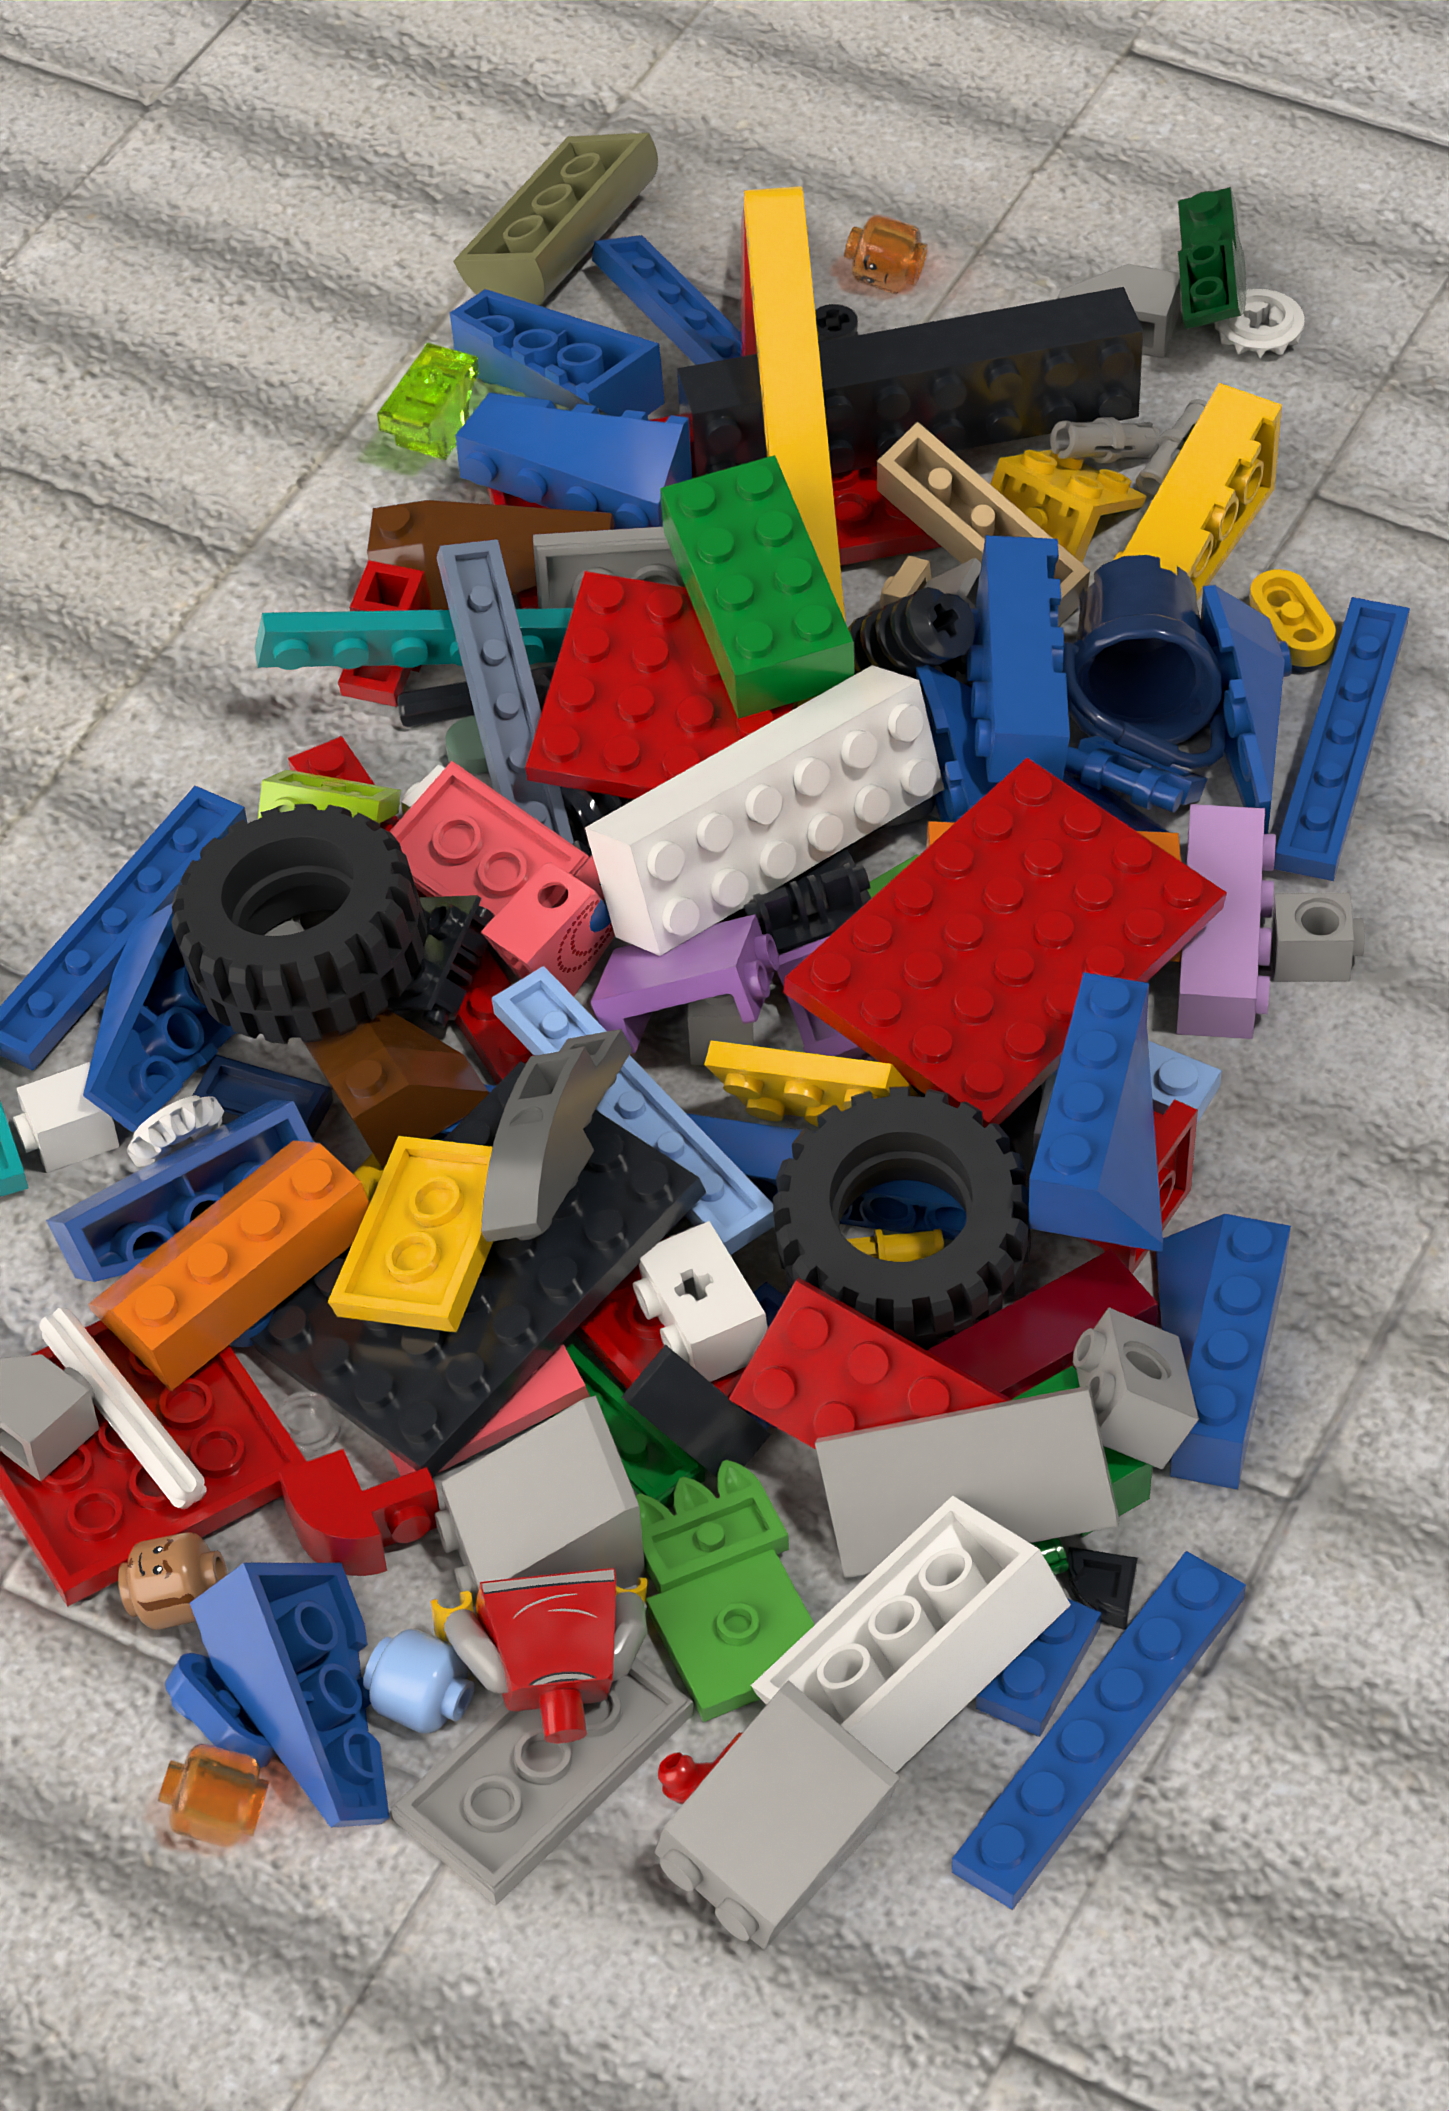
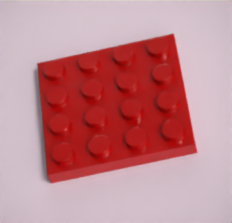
(633, 693)
(105, 1501)

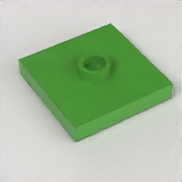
(729, 1629)

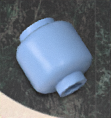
(417, 1681)

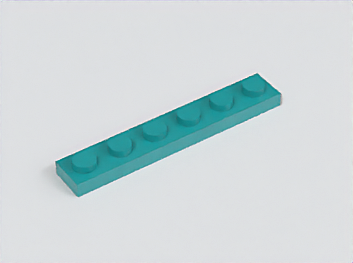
(389, 638)

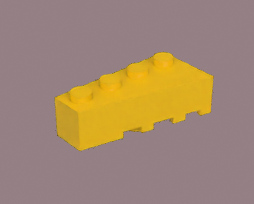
(1212, 486)

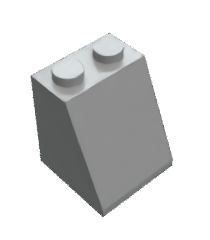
(545, 1506)
(776, 1817)

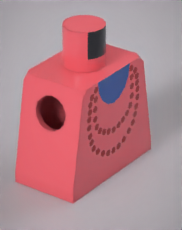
(554, 925)

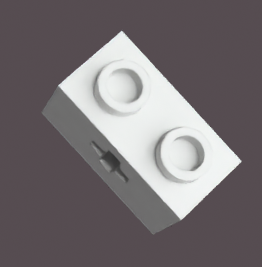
(701, 1302)

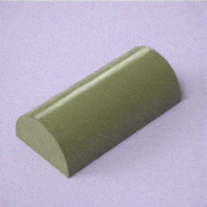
(558, 215)

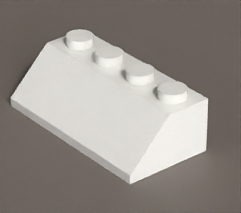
(923, 1632)

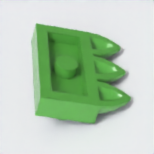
(707, 1529)

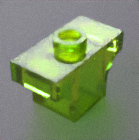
(431, 401)

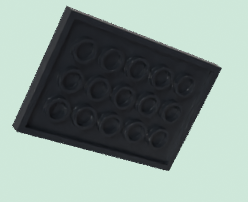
(435, 1388)

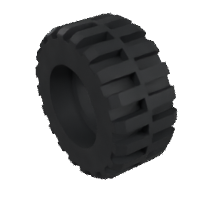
(308, 978)
(916, 1142)

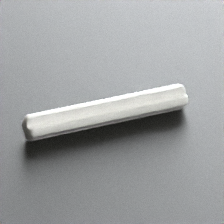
(124, 1409)

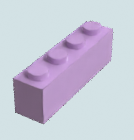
(1221, 961)

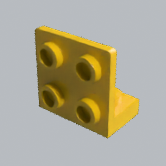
(1064, 495)

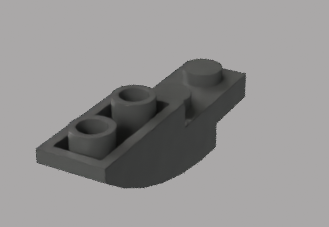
(542, 1134)

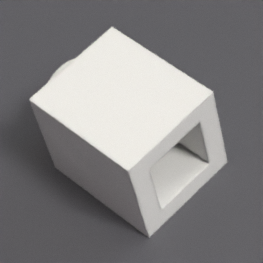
(62, 1121)

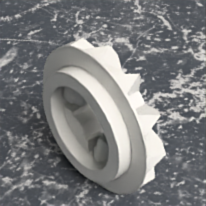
(1284, 327)
(174, 1128)

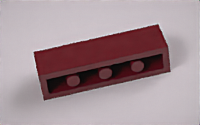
(1040, 1331)

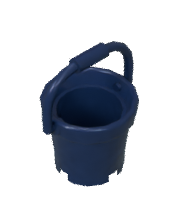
(1144, 664)

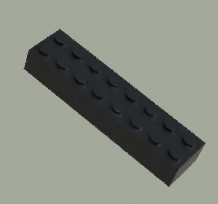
(959, 377)

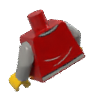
(548, 1641)

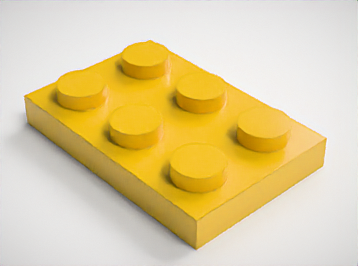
(796, 1082)
(419, 1238)

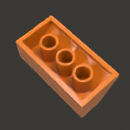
(235, 1261)

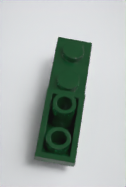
(1210, 259)

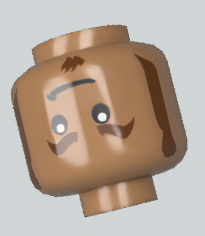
(166, 1577)

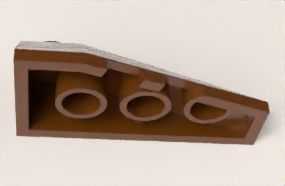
(414, 531)
(396, 1080)

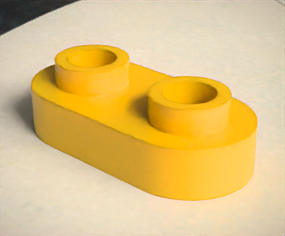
(1294, 615)

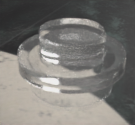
(310, 1422)

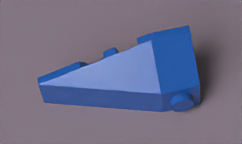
(1251, 689)
(954, 742)
(150, 1027)
(290, 1656)

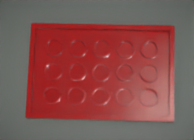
(984, 940)

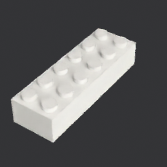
(765, 809)

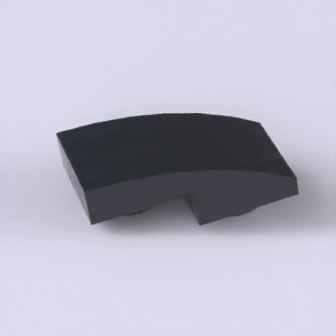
(694, 1413)

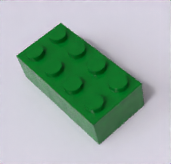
(757, 586)

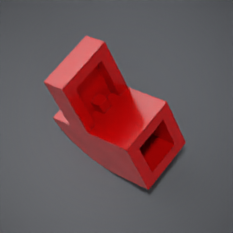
(384, 589)
(352, 1525)

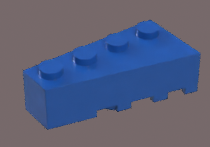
(1018, 658)

